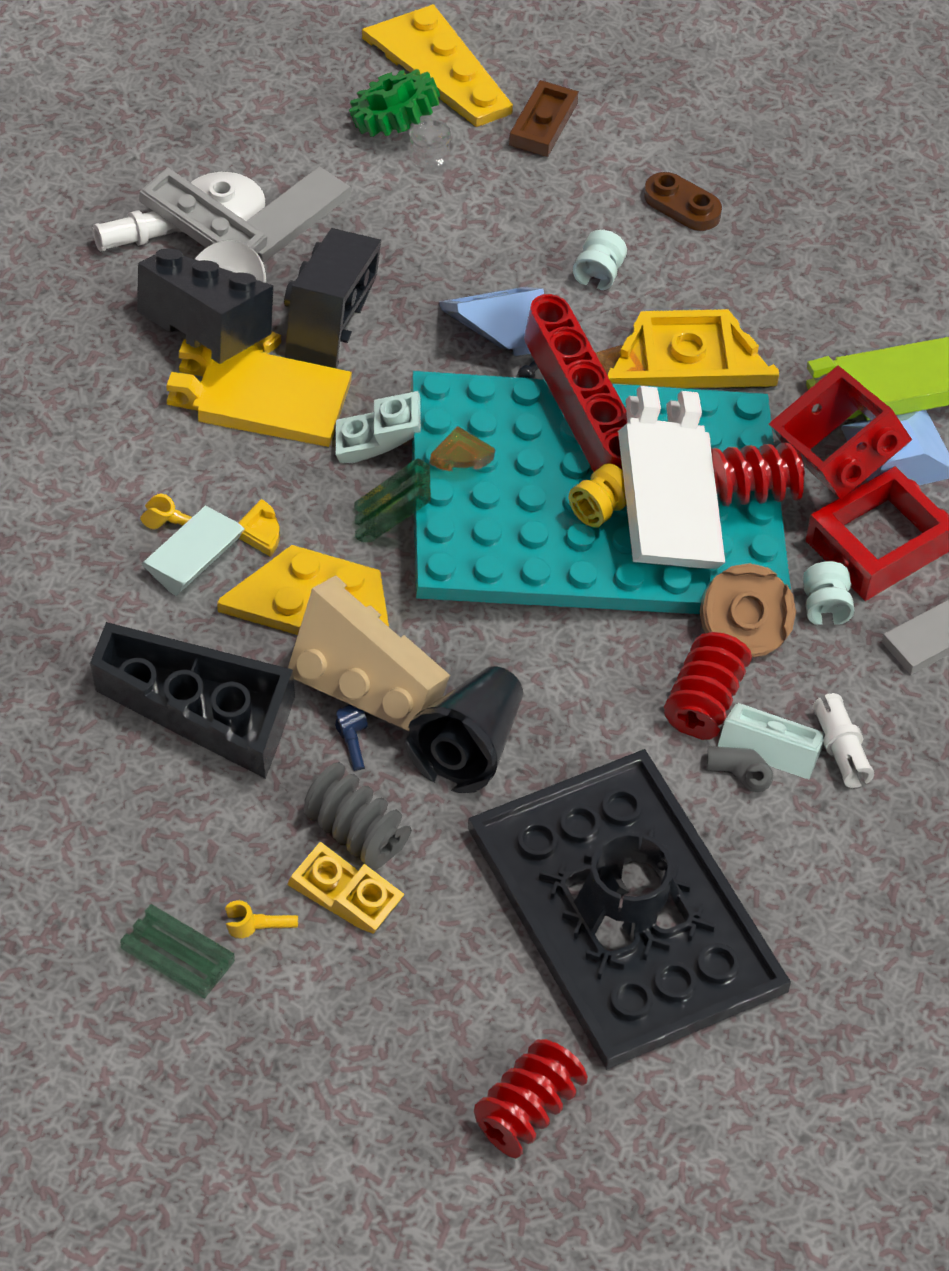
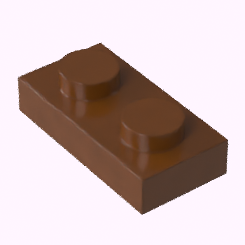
(543, 118)

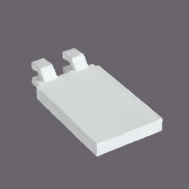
(670, 483)

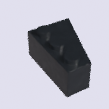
(328, 294)
(204, 302)

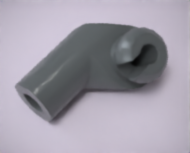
(743, 764)

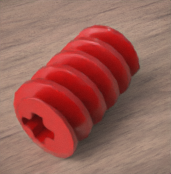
(758, 472)
(707, 684)
(527, 1094)

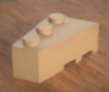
(362, 660)

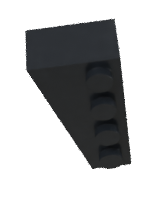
(197, 692)

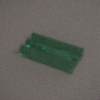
(393, 501)
(155, 916)

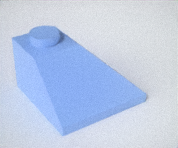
(496, 315)
(923, 458)

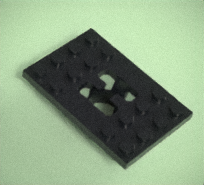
(668, 977)

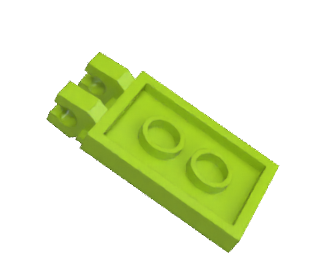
(901, 376)

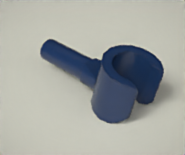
(348, 722)

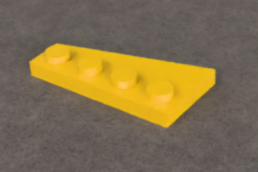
(430, 44)

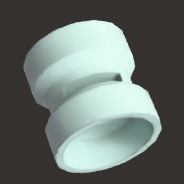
(600, 258)
(828, 592)

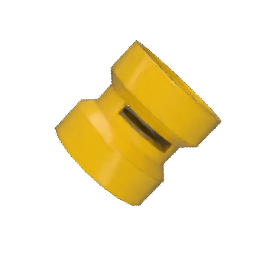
(600, 496)

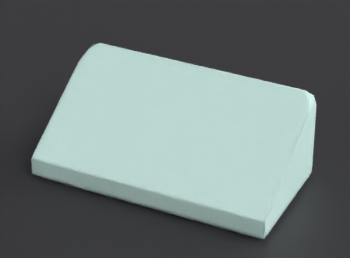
(192, 549)
(776, 739)

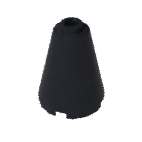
(466, 730)

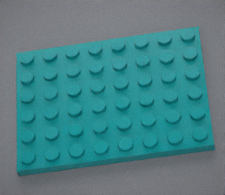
(510, 525)

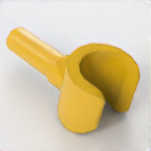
(162, 509)
(254, 921)

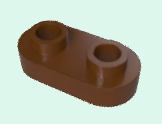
(683, 201)

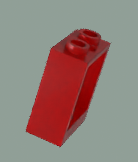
(839, 398)
(867, 573)

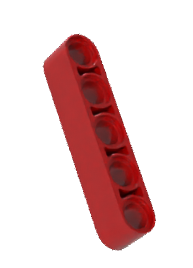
(576, 379)

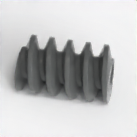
(353, 818)

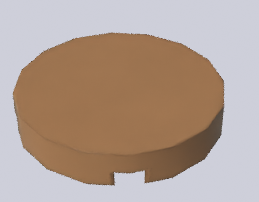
(749, 605)

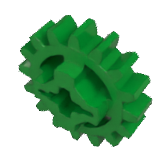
(394, 102)

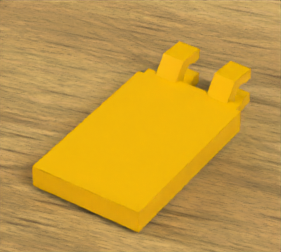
(261, 393)

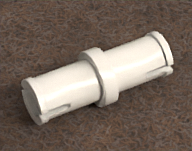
(134, 228)
(843, 740)

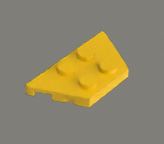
(692, 352)
(281, 588)

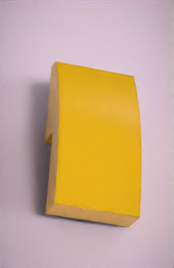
(350, 893)

